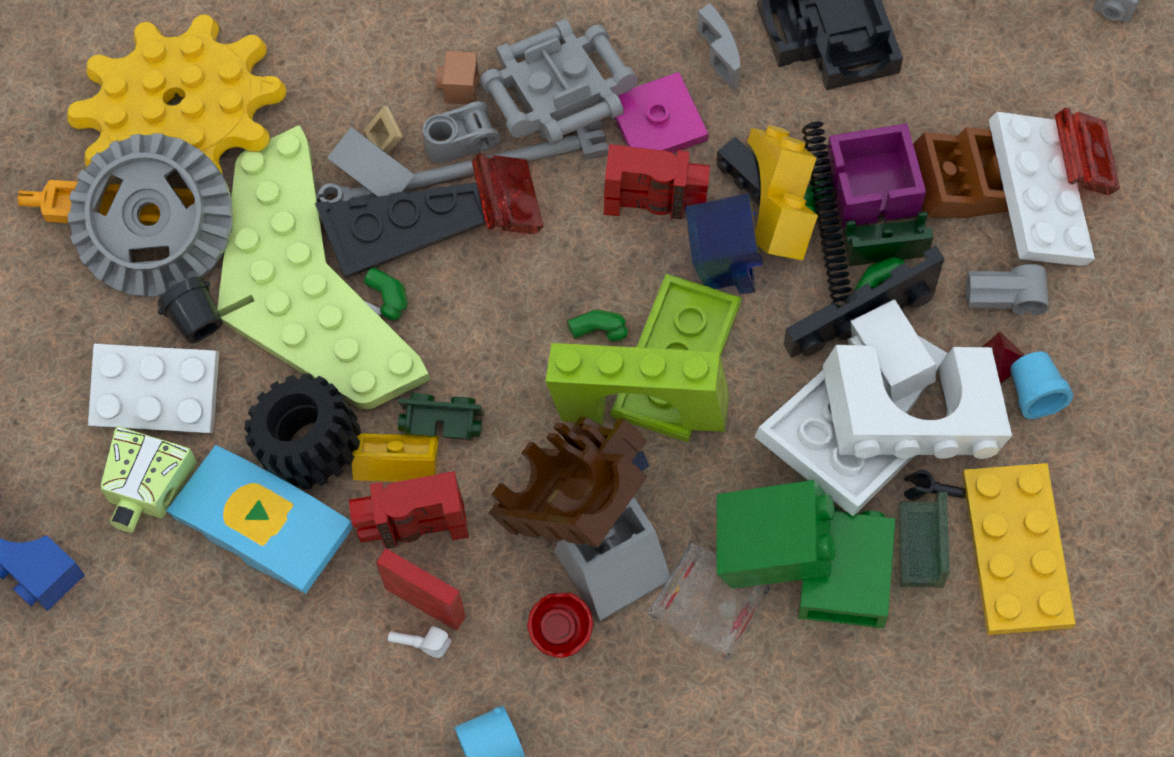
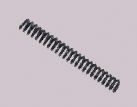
(826, 176)

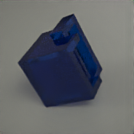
(724, 242)

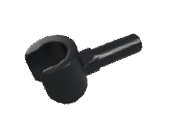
(926, 484)

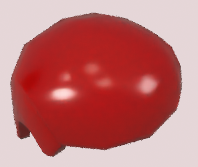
(555, 617)

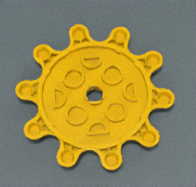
(209, 75)

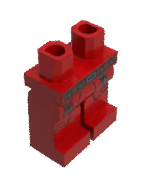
(653, 181)
(410, 509)

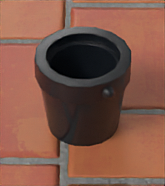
(191, 309)

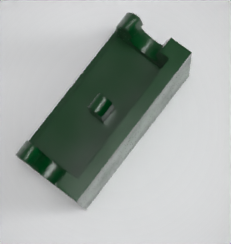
(888, 240)

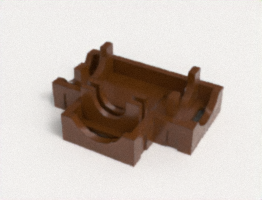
(577, 487)

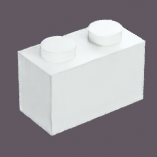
(900, 353)

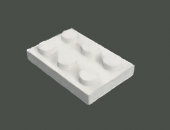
(153, 388)

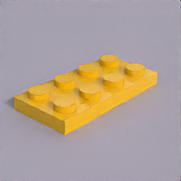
(1018, 549)

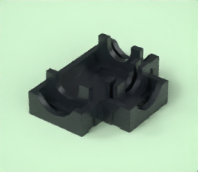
(836, 36)

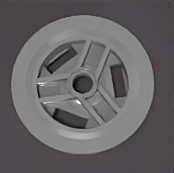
(193, 234)

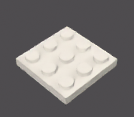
(806, 440)

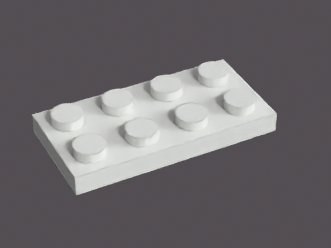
(1040, 202)

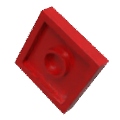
(421, 589)

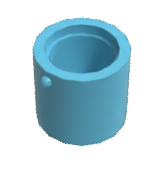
(489, 736)

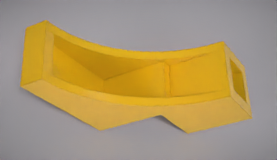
(785, 171)

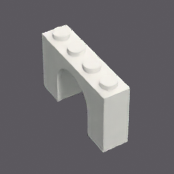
(873, 425)

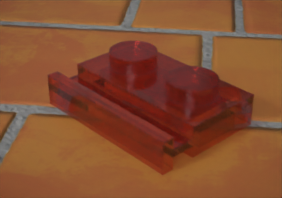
(1087, 151)
(507, 194)

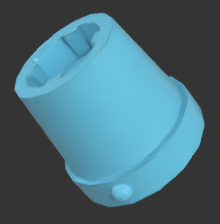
(1039, 386)

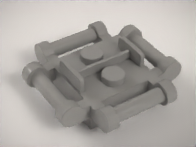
(558, 82)

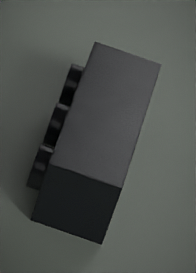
(742, 166)

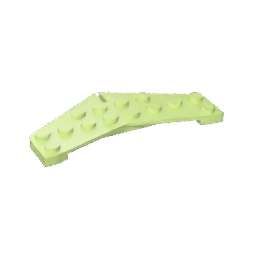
(289, 297)

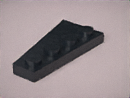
(388, 227)
(905, 285)

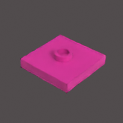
(661, 116)

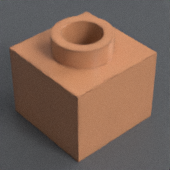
(458, 77)

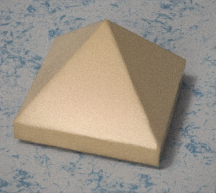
(384, 130)

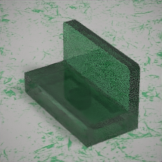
(924, 543)

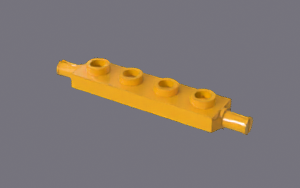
(56, 203)

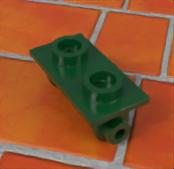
(425, 412)

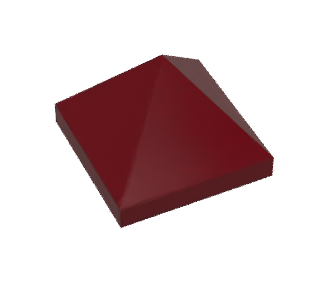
(1004, 354)

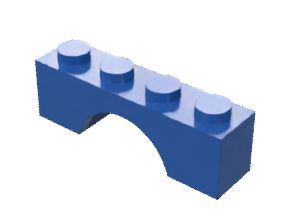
(40, 570)

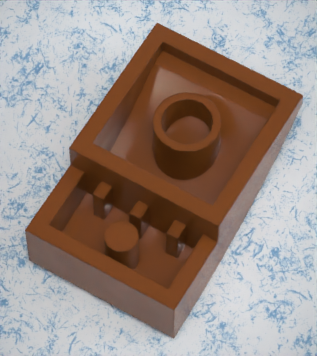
(960, 174)

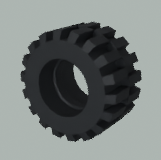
(287, 410)

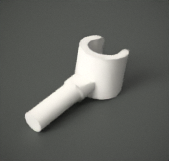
(433, 644)

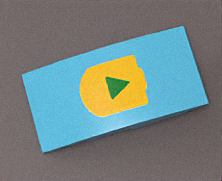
(260, 518)

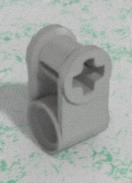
(462, 133)

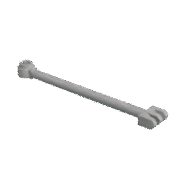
(582, 141)

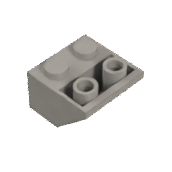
(621, 568)

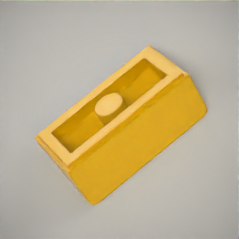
(394, 457)

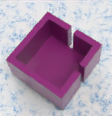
(875, 174)

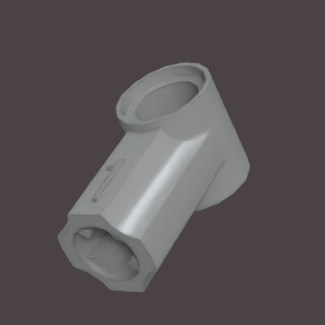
(1020, 289)

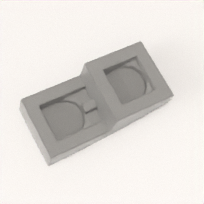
(723, 49)
(369, 164)

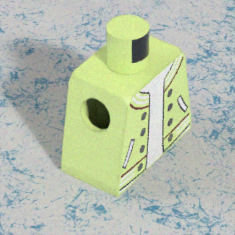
(143, 476)

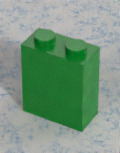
(774, 534)
(859, 574)

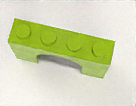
(687, 379)

